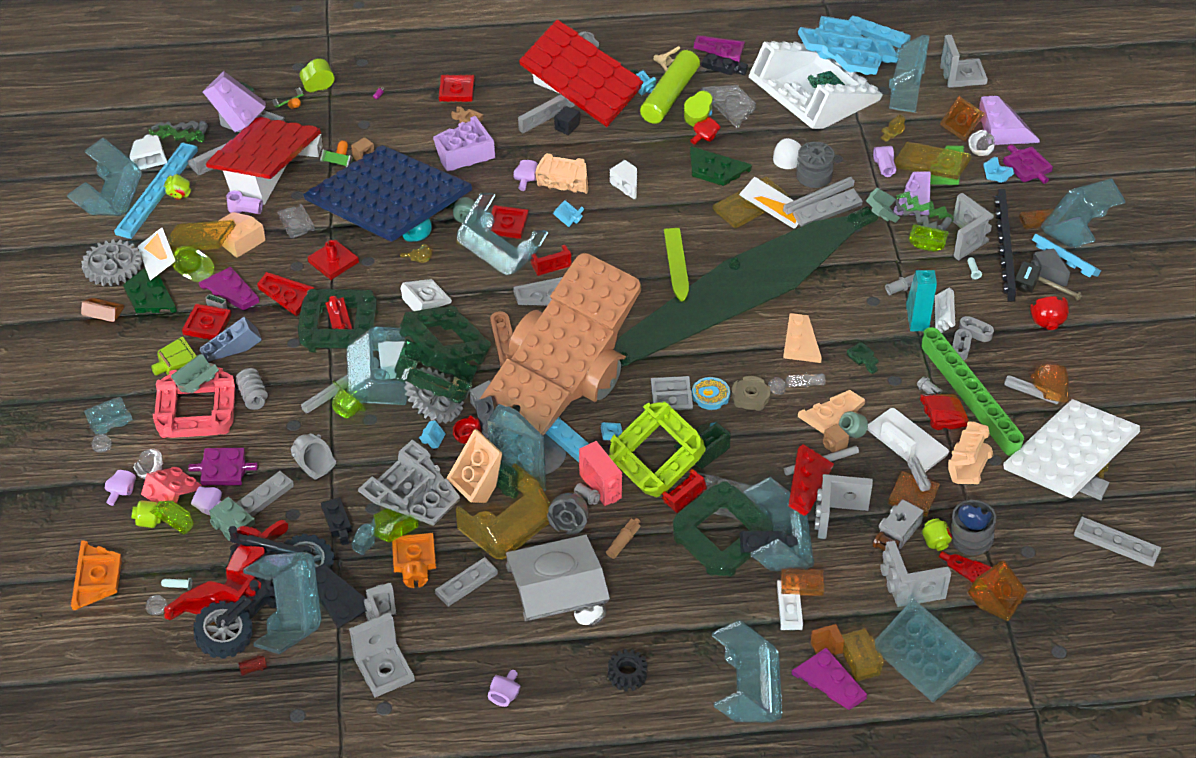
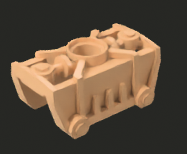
(562, 174)
(970, 455)

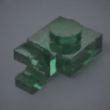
(862, 354)

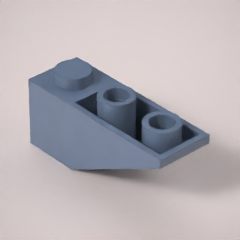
(233, 340)

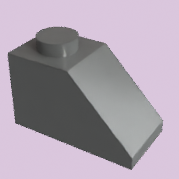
(1051, 266)

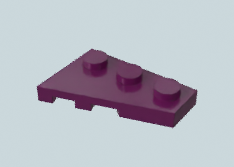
(722, 47)
(231, 287)
(829, 676)

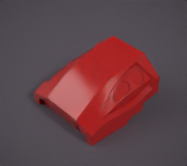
(944, 411)

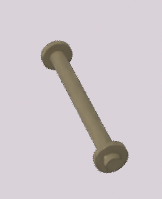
(1077, 295)

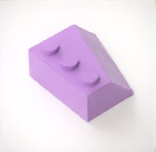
(464, 145)

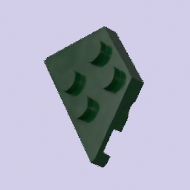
(716, 167)
(148, 294)

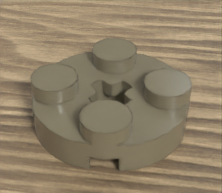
(751, 401)

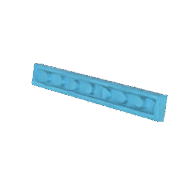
(155, 191)

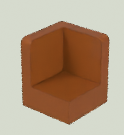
(829, 638)

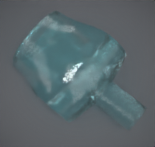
(364, 538)

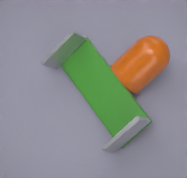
(293, 102)
(339, 157)

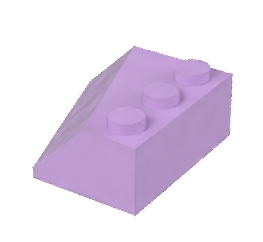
(234, 101)
(1004, 122)

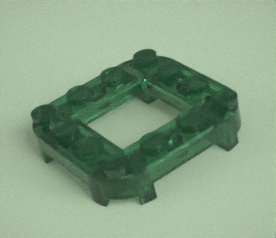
(312, 307)
(416, 324)
(407, 372)
(717, 497)

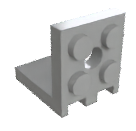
(955, 69)
(973, 223)
(835, 495)
(921, 585)
(376, 649)

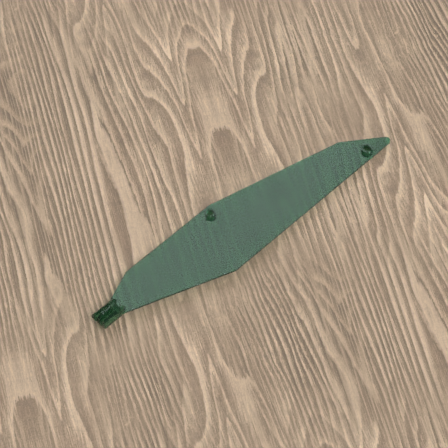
(741, 284)

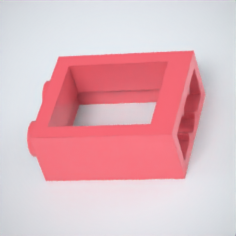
(600, 473)

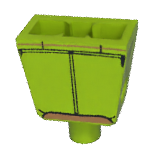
(173, 357)

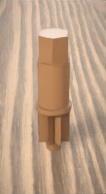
(623, 538)

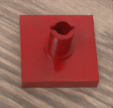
(333, 259)

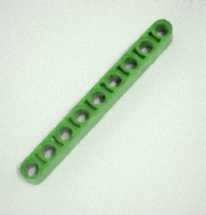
(972, 391)

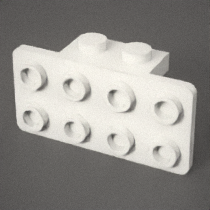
(907, 438)

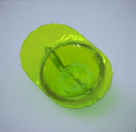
(192, 263)
(345, 404)

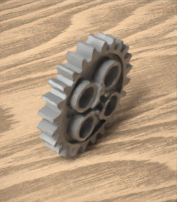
(111, 262)
(440, 409)

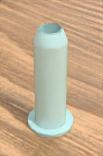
(976, 274)
(177, 583)

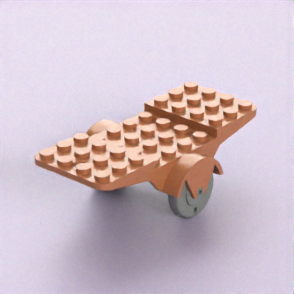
(568, 345)

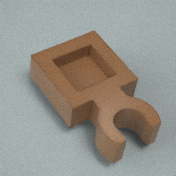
(464, 116)

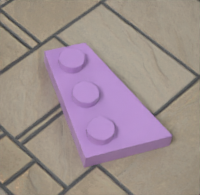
(917, 185)

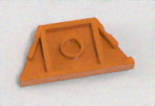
(95, 575)

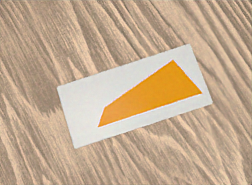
(769, 200)
(156, 253)

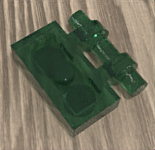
(824, 78)
(507, 480)

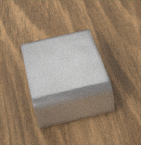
(215, 301)

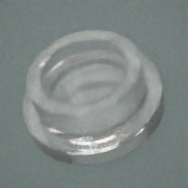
(777, 386)
(101, 443)
(155, 605)

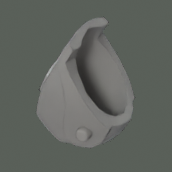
(313, 455)

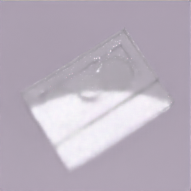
(296, 221)

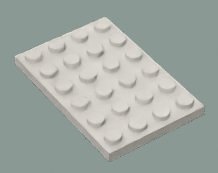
(1071, 448)

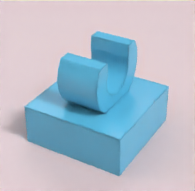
(432, 435)

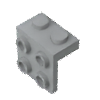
(379, 601)

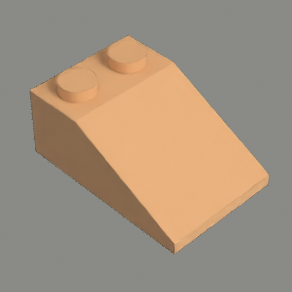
(245, 235)
(476, 468)

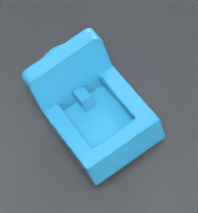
(648, 84)
(996, 172)
(568, 213)

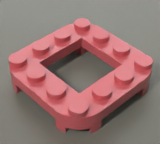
(218, 423)

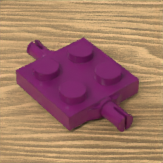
(1027, 164)
(223, 466)

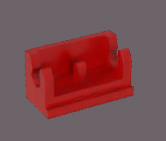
(551, 262)
(685, 492)

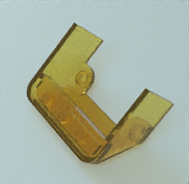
(514, 524)

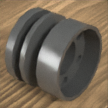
(815, 164)
(973, 541)

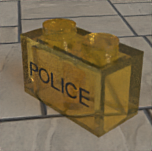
(862, 655)

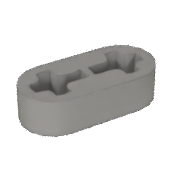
(977, 328)
(964, 345)

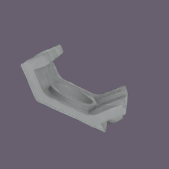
(557, 577)

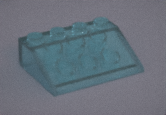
(518, 442)
(925, 651)

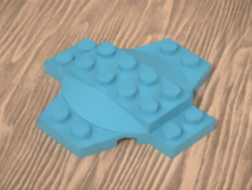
(844, 43)

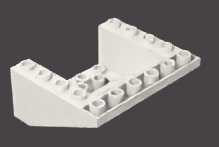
(784, 72)

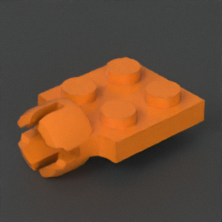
(414, 557)

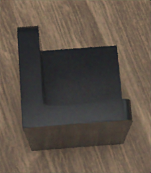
(567, 120)

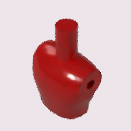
(705, 129)

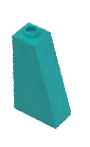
(921, 299)

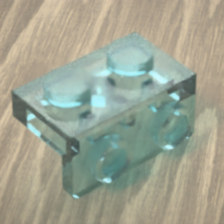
(107, 416)

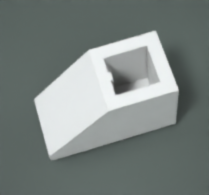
(625, 178)

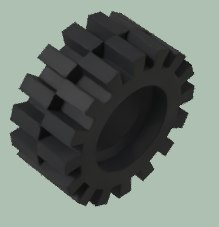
(627, 659)

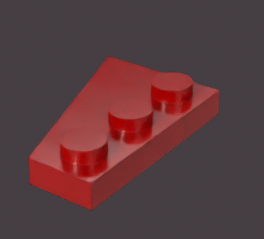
(284, 291)

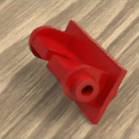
(338, 313)

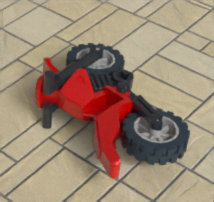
(242, 595)

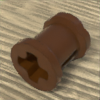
(881, 540)

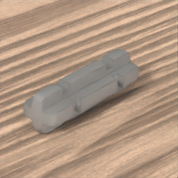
(919, 474)

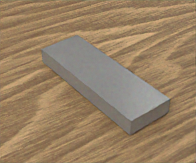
(466, 581)

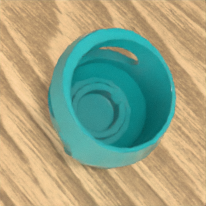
(419, 232)

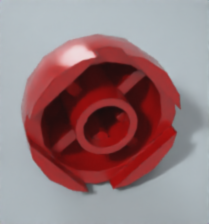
(1050, 312)

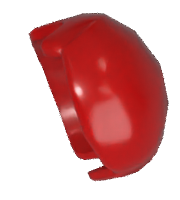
(464, 428)

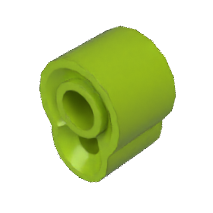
(317, 75)
(697, 107)

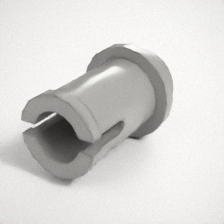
(927, 386)
(586, 493)

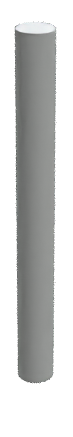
(831, 457)

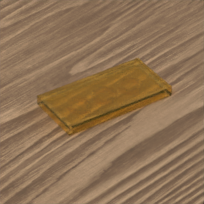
(932, 159)
(739, 210)
(200, 235)

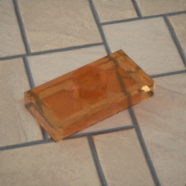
(1034, 219)

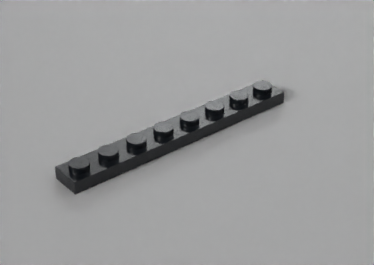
(1005, 249)

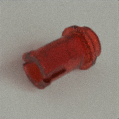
(252, 665)

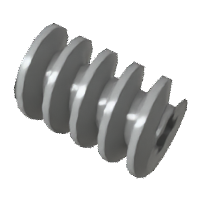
(251, 388)

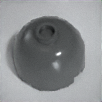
(568, 513)

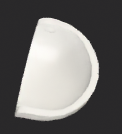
(786, 154)

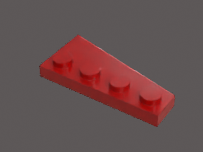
(807, 479)

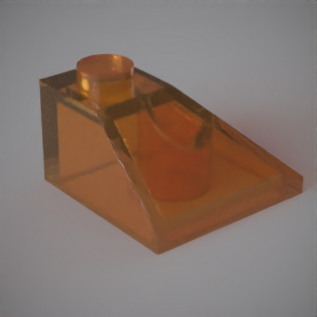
(962, 118)
(998, 591)

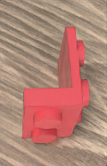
(168, 485)

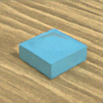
(610, 429)

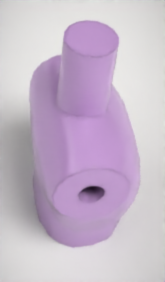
(525, 172)
(119, 484)
(206, 498)
(504, 689)

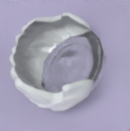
(981, 143)
(148, 462)
(590, 615)

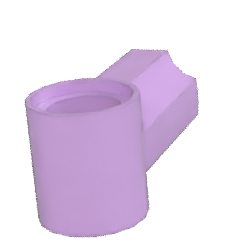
(884, 156)
(237, 203)

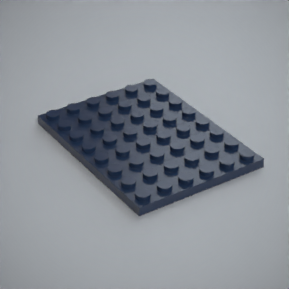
(387, 192)

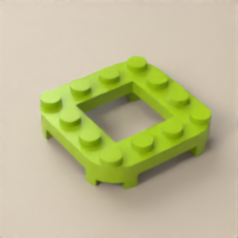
(668, 474)

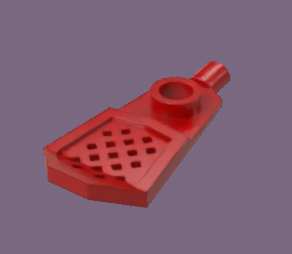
(968, 568)

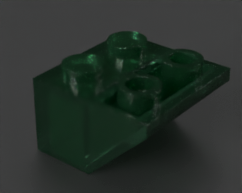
(715, 440)

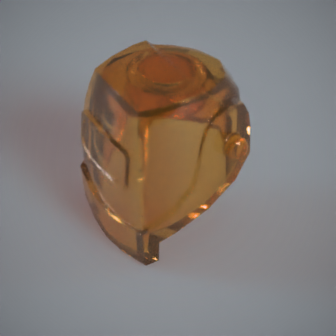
(1052, 381)

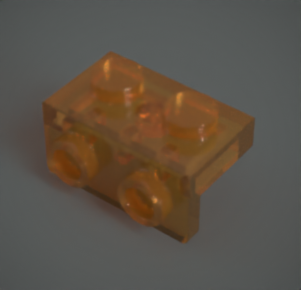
(802, 582)

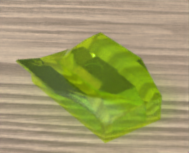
(928, 238)
(173, 515)
(393, 525)

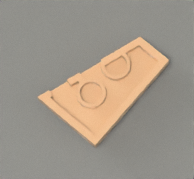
(801, 340)
(829, 413)

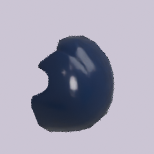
(973, 517)

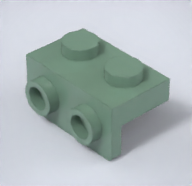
(881, 205)
(193, 374)
(229, 514)

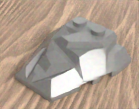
(413, 487)

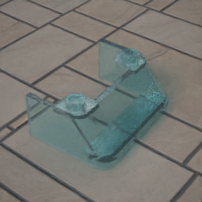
(908, 74)
(120, 183)
(1073, 213)
(477, 236)
(371, 383)
(774, 502)
(295, 598)
(757, 675)

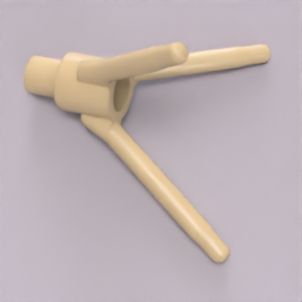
(665, 59)

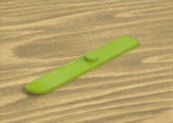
(677, 263)

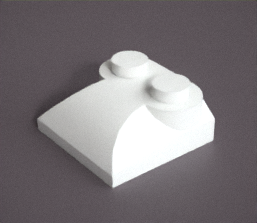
(423, 295)

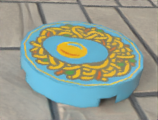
(711, 393)

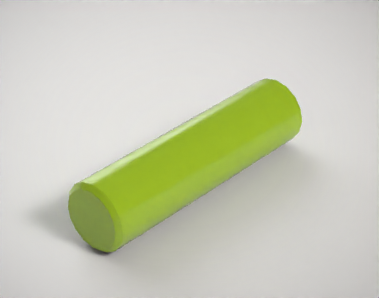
(669, 87)

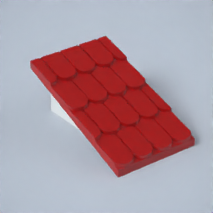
(581, 73)
(260, 155)

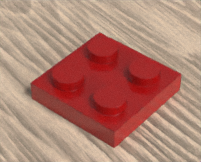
(456, 88)
(509, 221)
(206, 321)

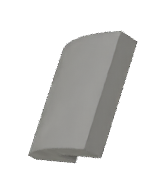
(672, 391)

